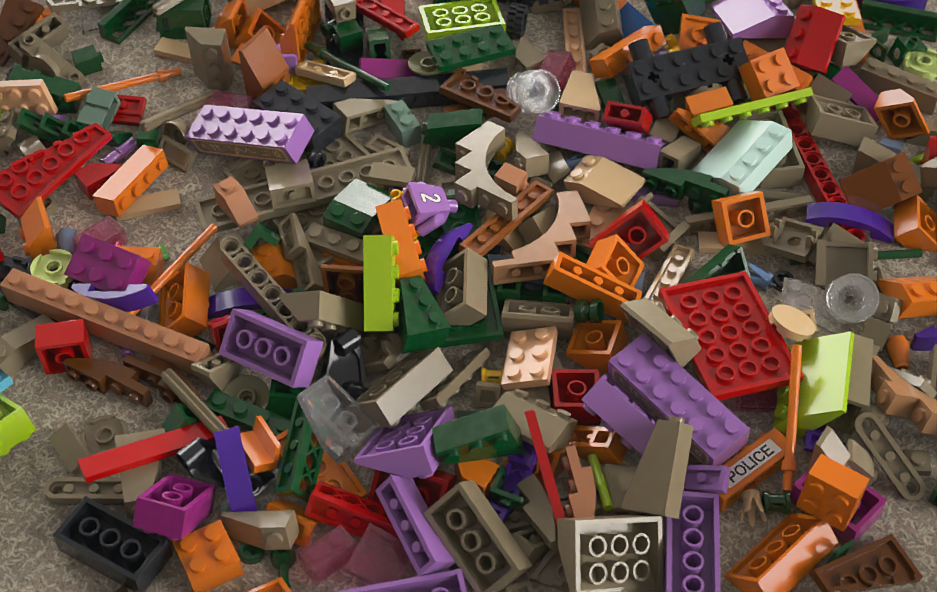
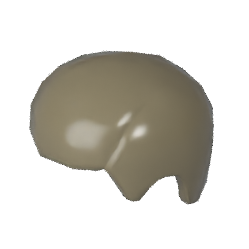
(177, 130)

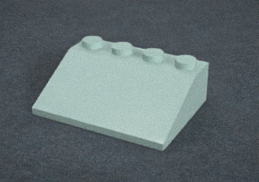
(746, 155)

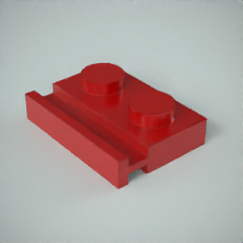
(130, 110)

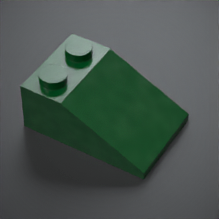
(354, 209)

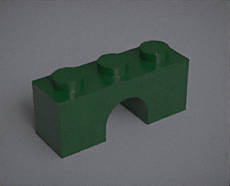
(518, 292)

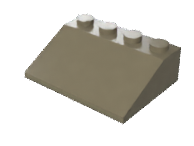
(612, 553)

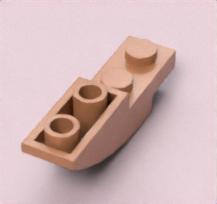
(581, 486)

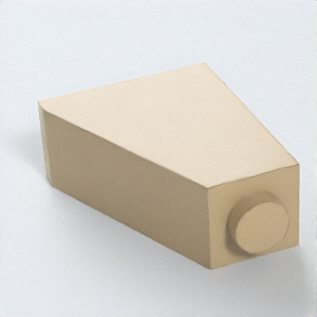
(580, 98)

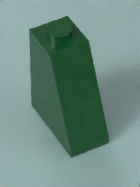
(378, 42)
(450, 127)

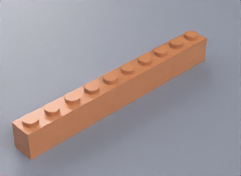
(104, 320)

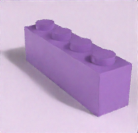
(405, 510)

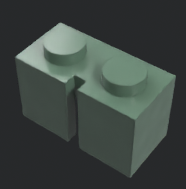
(99, 108)
(402, 124)

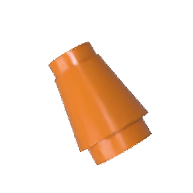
(898, 351)

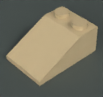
(603, 182)

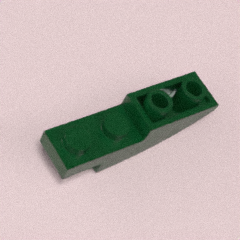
(680, 183)

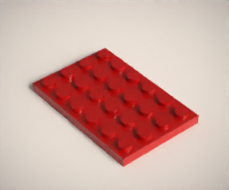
(737, 342)

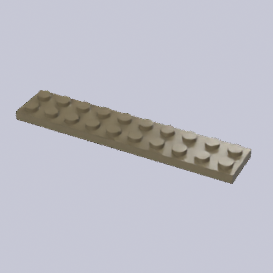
(327, 183)

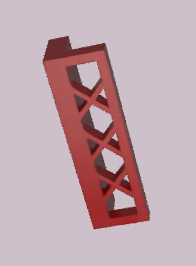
(336, 510)

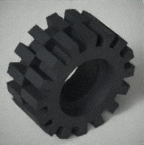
(516, 20)

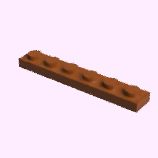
(499, 227)

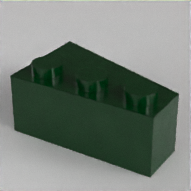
(56, 86)
(727, 261)
(421, 318)
(478, 437)

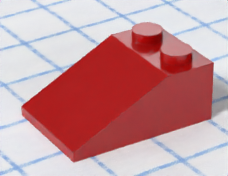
(638, 229)

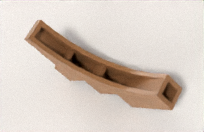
(902, 399)

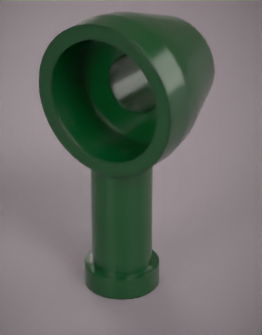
(283, 562)

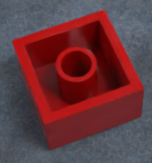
(62, 341)
(567, 390)

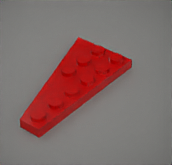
(48, 169)

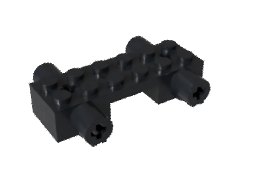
(660, 78)

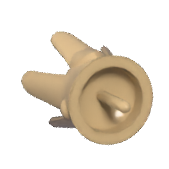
(752, 500)

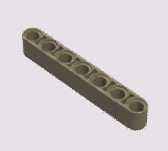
(264, 290)

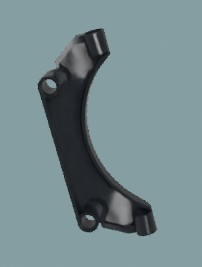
(342, 362)

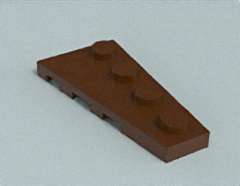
(15, 19)
(472, 93)
(868, 568)

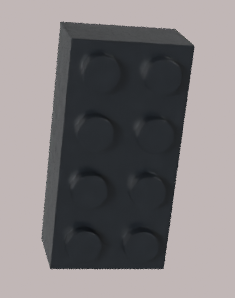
(286, 98)
(112, 545)

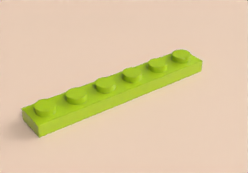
(744, 110)

